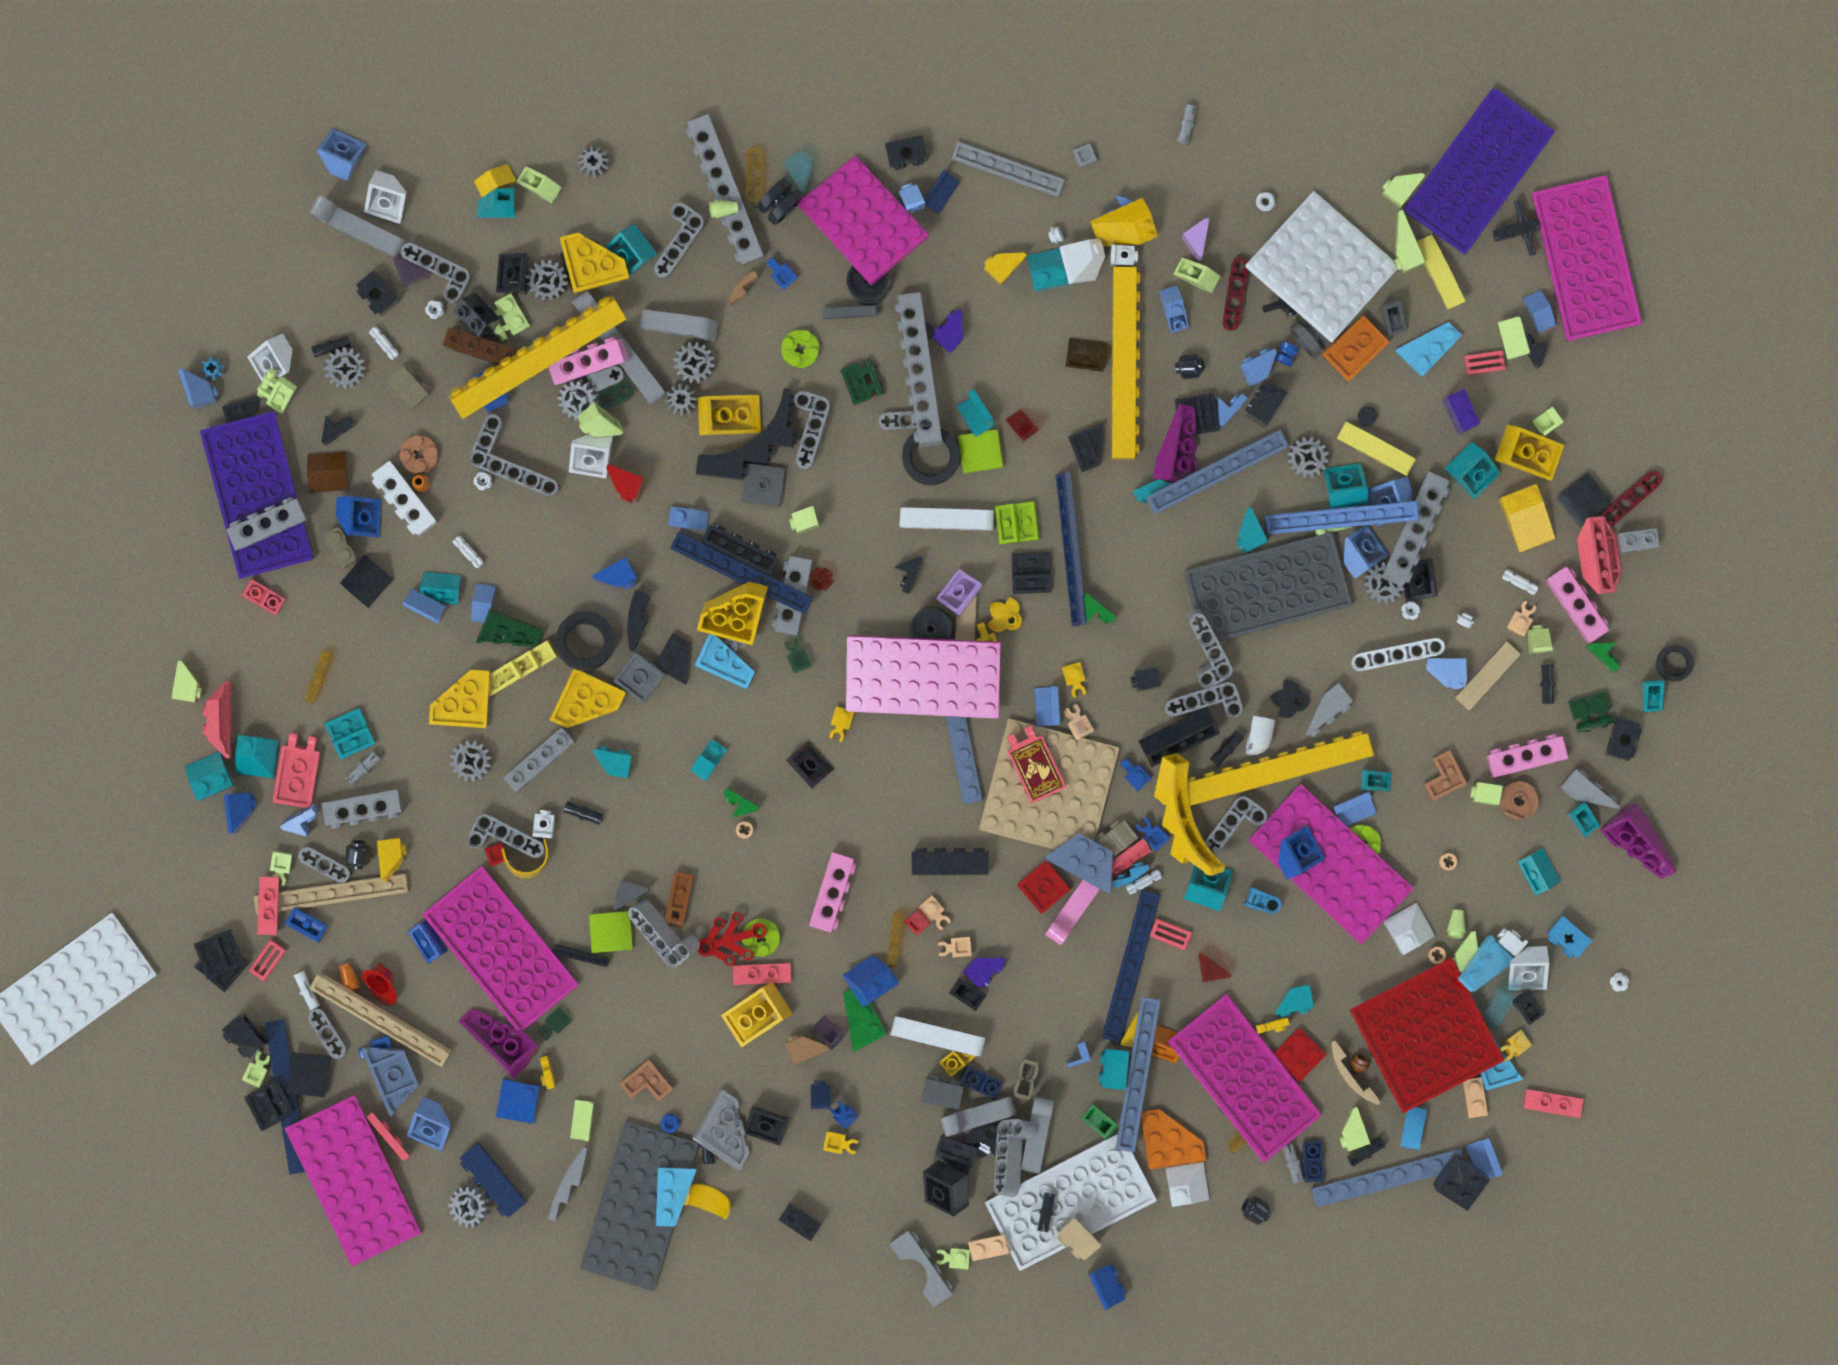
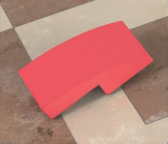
(263, 597)

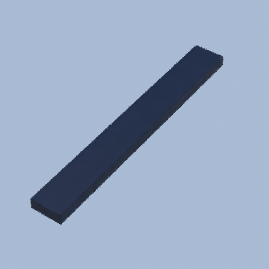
(1071, 549)
(741, 572)
(1130, 966)
(280, 1063)

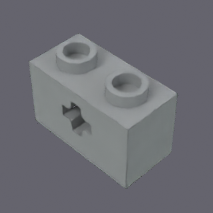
(1637, 541)

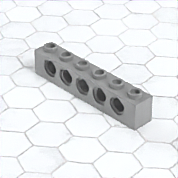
(1400, 575)

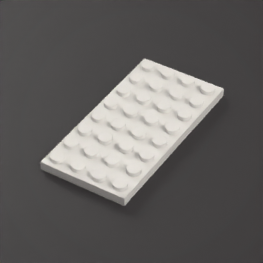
(73, 988)
(1091, 1186)

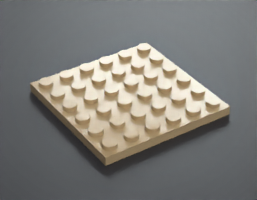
(1054, 820)

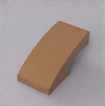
(739, 292)

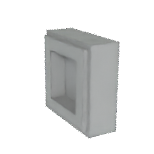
(1085, 155)

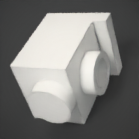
(1117, 260)
(546, 832)
(1511, 942)

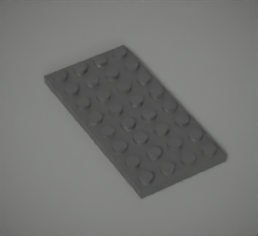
(1269, 587)
(624, 1232)

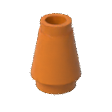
(425, 483)
(348, 977)

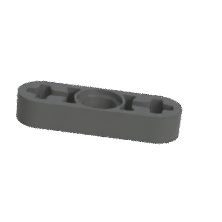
(850, 312)

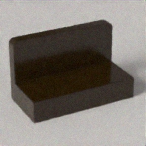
(1086, 354)

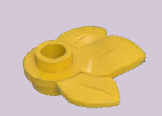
(1002, 614)

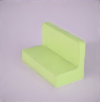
(1514, 338)
(582, 1120)

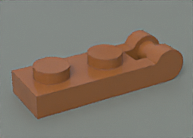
(679, 898)

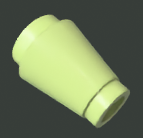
(722, 208)
(1456, 925)

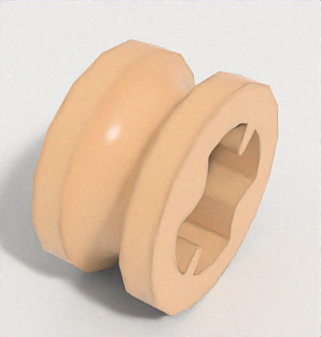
(745, 823)
(1453, 859)
(1432, 958)

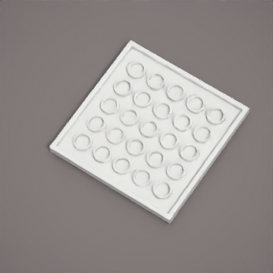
(1322, 266)

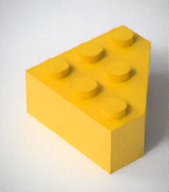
(734, 613)

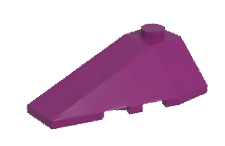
(1177, 453)
(1636, 835)
(505, 1045)

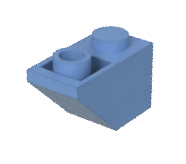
(1174, 309)
(1258, 369)

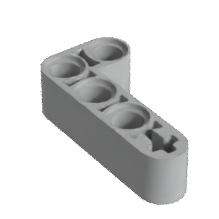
(675, 244)
(434, 267)
(679, 324)
(816, 434)
(1207, 645)
(1202, 703)
(1239, 815)
(508, 839)
(660, 934)
(978, 1116)
(1035, 1146)
(1009, 1154)

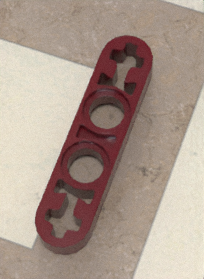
(1235, 294)
(1631, 498)

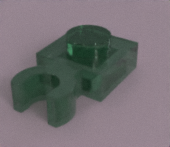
(798, 659)
(556, 1022)

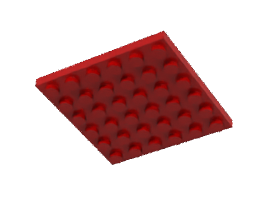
(1426, 1035)

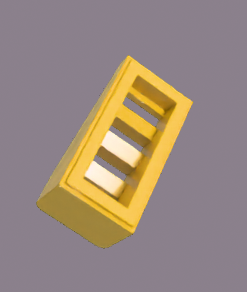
(1128, 1038)

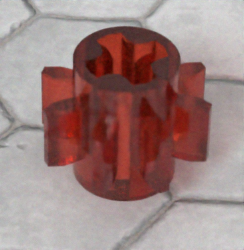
(821, 578)

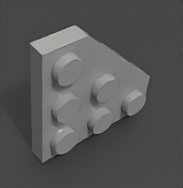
(724, 1131)

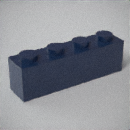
(493, 1180)

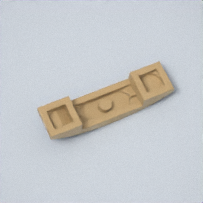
(1338, 1055)

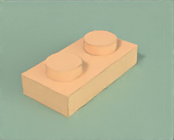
(1475, 1097)
(989, 1247)

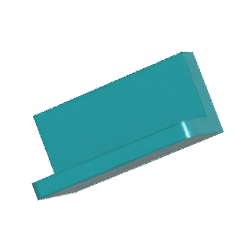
(975, 414)
(441, 587)
(1539, 871)

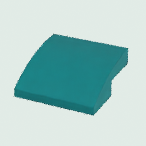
(349, 733)

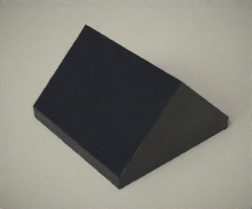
(512, 273)
(366, 581)
(1422, 581)
(810, 765)
(766, 1125)

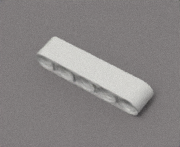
(946, 519)
(1406, 650)
(937, 1036)

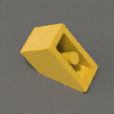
(1003, 265)
(391, 857)

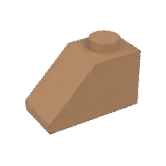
(804, 1048)

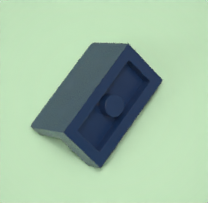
(941, 192)

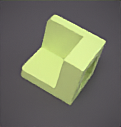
(1547, 421)

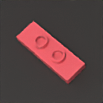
(1129, 857)
(268, 905)
(761, 974)
(1553, 1103)
(394, 1142)

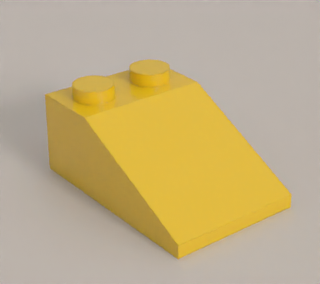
(1125, 225)
(729, 415)
(1529, 452)
(1527, 518)
(757, 1014)

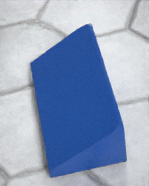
(306, 925)
(427, 941)

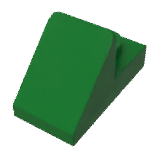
(1093, 606)
(1600, 651)
(744, 806)
(1099, 1122)

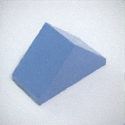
(1540, 311)
(482, 601)

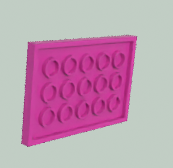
(863, 220)

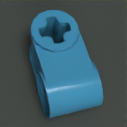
(1261, 901)

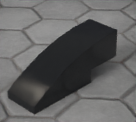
(636, 619)

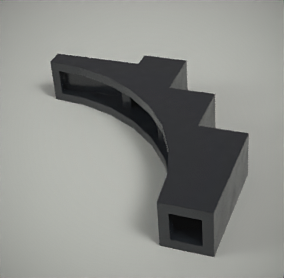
(777, 434)

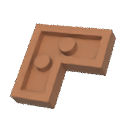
(1450, 778)
(649, 1077)

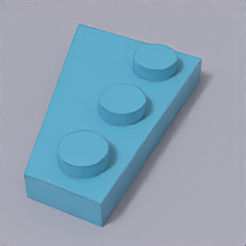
(724, 663)

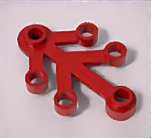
(728, 939)

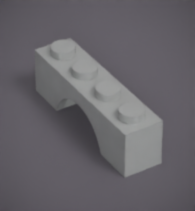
(907, 1247)

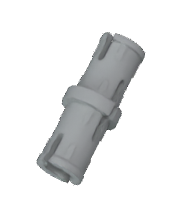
(1186, 124)
(363, 768)
(1293, 1163)

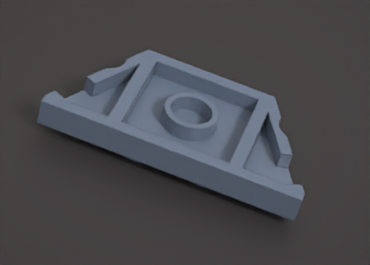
(1085, 860)
(391, 1074)

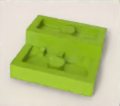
(980, 452)
(1017, 522)
(610, 932)

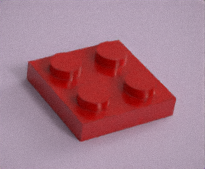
(1043, 887)
(1299, 1054)

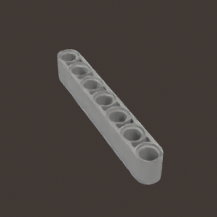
(634, 367)

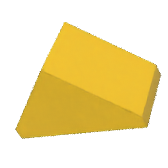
(494, 178)

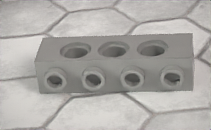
(236, 530)
(802, 566)
(539, 760)
(332, 808)

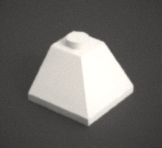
(385, 197)
(1083, 260)
(272, 354)
(590, 455)
(1409, 929)
(1529, 969)
(1187, 1184)

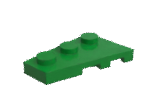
(862, 1022)

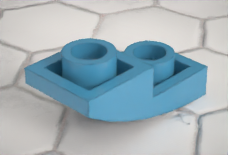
(1137, 870)
(1413, 1128)

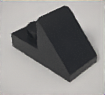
(1536, 353)
(331, 432)
(910, 567)
(967, 994)
(1528, 1007)

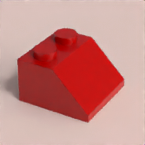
(626, 484)

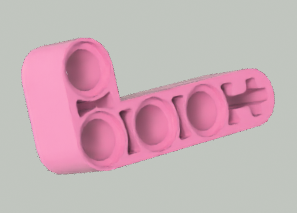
(1071, 912)

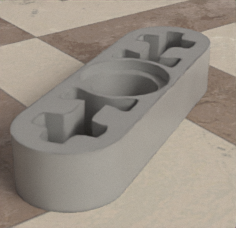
(901, 427)
(334, 876)
(335, 1034)

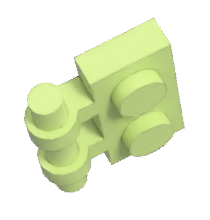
(512, 315)
(281, 393)

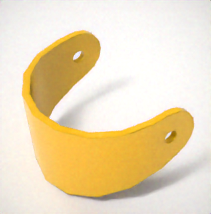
(526, 875)
(708, 1199)

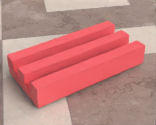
(1483, 355)
(1185, 940)
(272, 966)

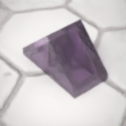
(410, 273)
(828, 1032)

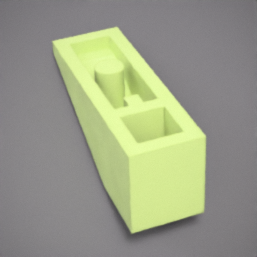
(1406, 250)

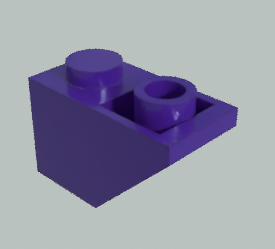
(951, 333)
(982, 969)

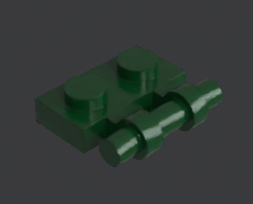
(856, 383)
(1589, 706)

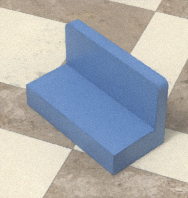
(424, 605)
(1047, 706)
(1355, 809)
(1083, 1053)
(1484, 1157)

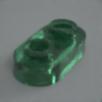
(615, 395)

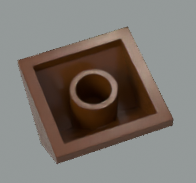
(327, 472)

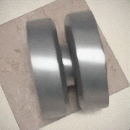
(1310, 338)

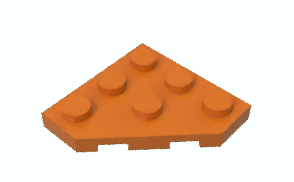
(1168, 1141)

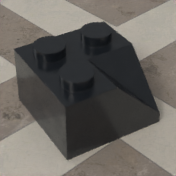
(1266, 404)
(245, 1035)
(1461, 1182)
(946, 1188)

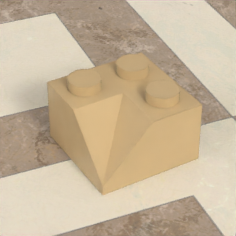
(1078, 1238)

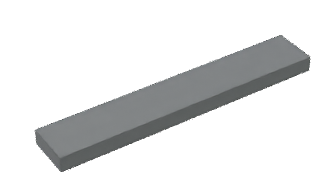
(1008, 169)

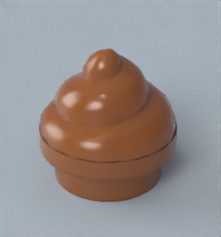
(1359, 1063)

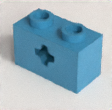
(1565, 927)

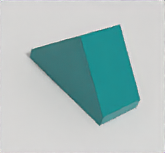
(1652, 695)
(1375, 781)
(1583, 819)

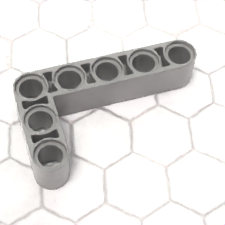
(328, 213)
(507, 466)

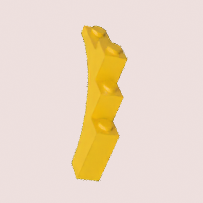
(1178, 818)

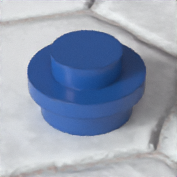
(670, 1123)

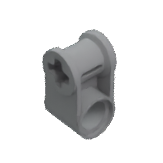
(603, 380)

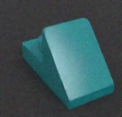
(708, 760)

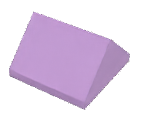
(1195, 238)
(959, 592)

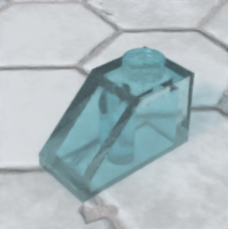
(800, 169)
(1497, 1007)

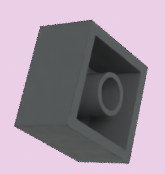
(942, 1093)

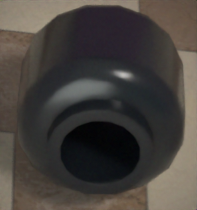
(1189, 366)
(358, 854)
(1256, 1210)

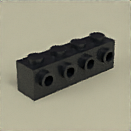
(740, 550)
(1178, 736)
(950, 863)

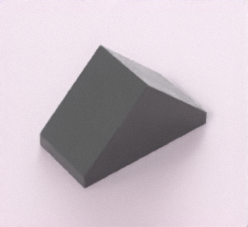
(1393, 317)
(628, 892)

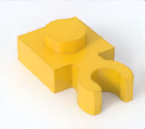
(1073, 676)
(842, 720)
(1278, 1025)
(1516, 1045)
(547, 1077)
(836, 1143)

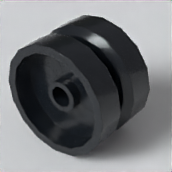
(779, 201)
(866, 293)
(931, 616)

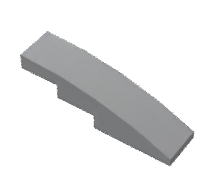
(572, 1177)

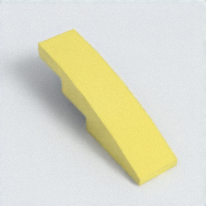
(1440, 272)
(1376, 449)
(521, 667)

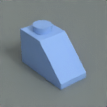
(911, 198)
(1448, 671)

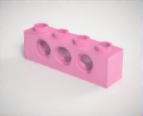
(616, 355)
(1567, 600)
(1557, 753)
(836, 862)

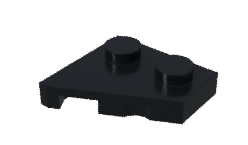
(241, 409)
(1087, 447)
(674, 658)
(956, 1153)

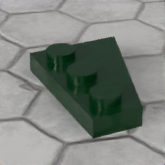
(507, 629)

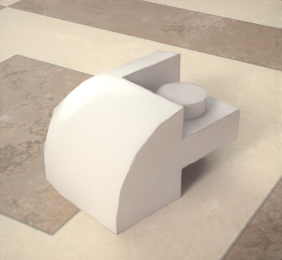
(1260, 735)

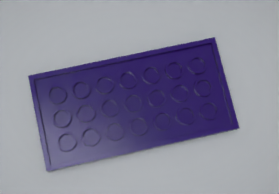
(1479, 171)
(248, 476)

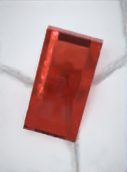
(1022, 426)
(1210, 970)

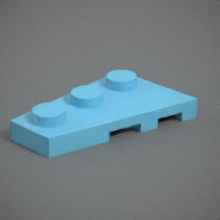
(1429, 348)
(1485, 964)
(1500, 1074)
(671, 1193)

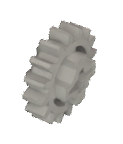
(553, 275)
(344, 359)
(685, 364)
(579, 396)
(1315, 462)
(1375, 593)
(478, 756)
(469, 1206)

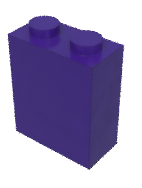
(1461, 412)

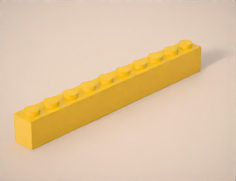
(536, 357)
(1124, 363)
(1279, 769)

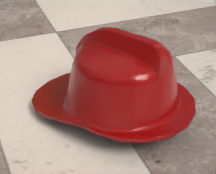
(380, 983)

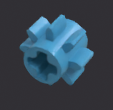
(208, 365)

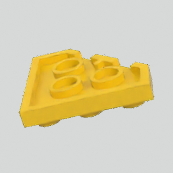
(591, 264)
(585, 700)
(464, 702)

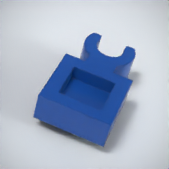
(1154, 836)
(844, 1115)

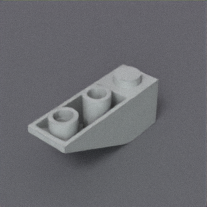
(1330, 704)
(1581, 789)

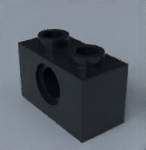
(914, 144)
(386, 300)
(477, 315)
(1145, 679)
(1614, 747)
(799, 1222)

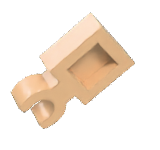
(1520, 621)
(1079, 724)
(932, 910)
(959, 947)

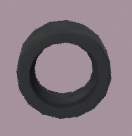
(1660, 665)

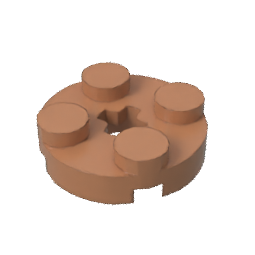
(429, 452)
(1528, 795)

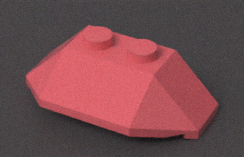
(1599, 555)
(219, 719)

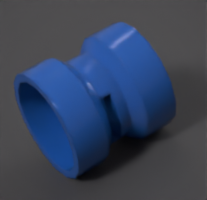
(1287, 354)

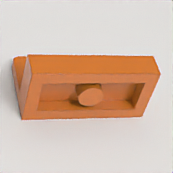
(1161, 1047)

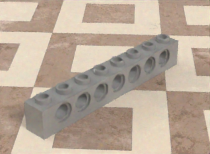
(704, 125)
(913, 303)

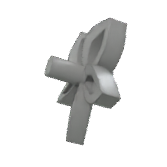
(735, 644)

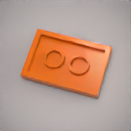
(1355, 348)

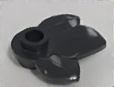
(1286, 699)
(981, 1140)

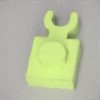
(281, 864)
(256, 1072)
(957, 1257)

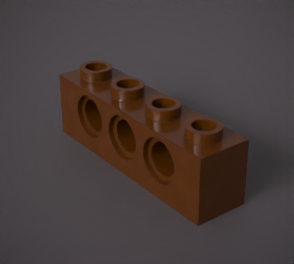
(477, 347)

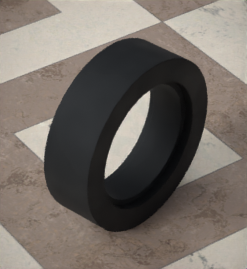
(934, 479)
(595, 620)

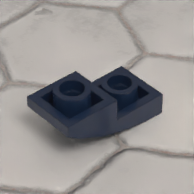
(980, 1082)
(1313, 1162)

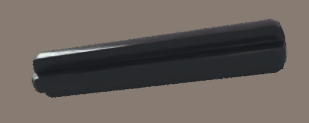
(581, 955)

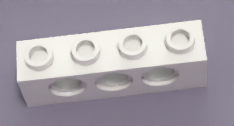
(389, 472)

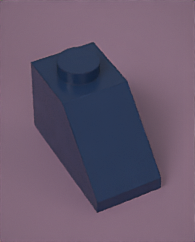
(820, 1095)

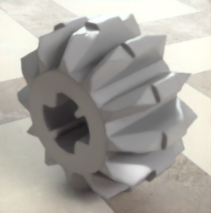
(587, 157)
(674, 399)

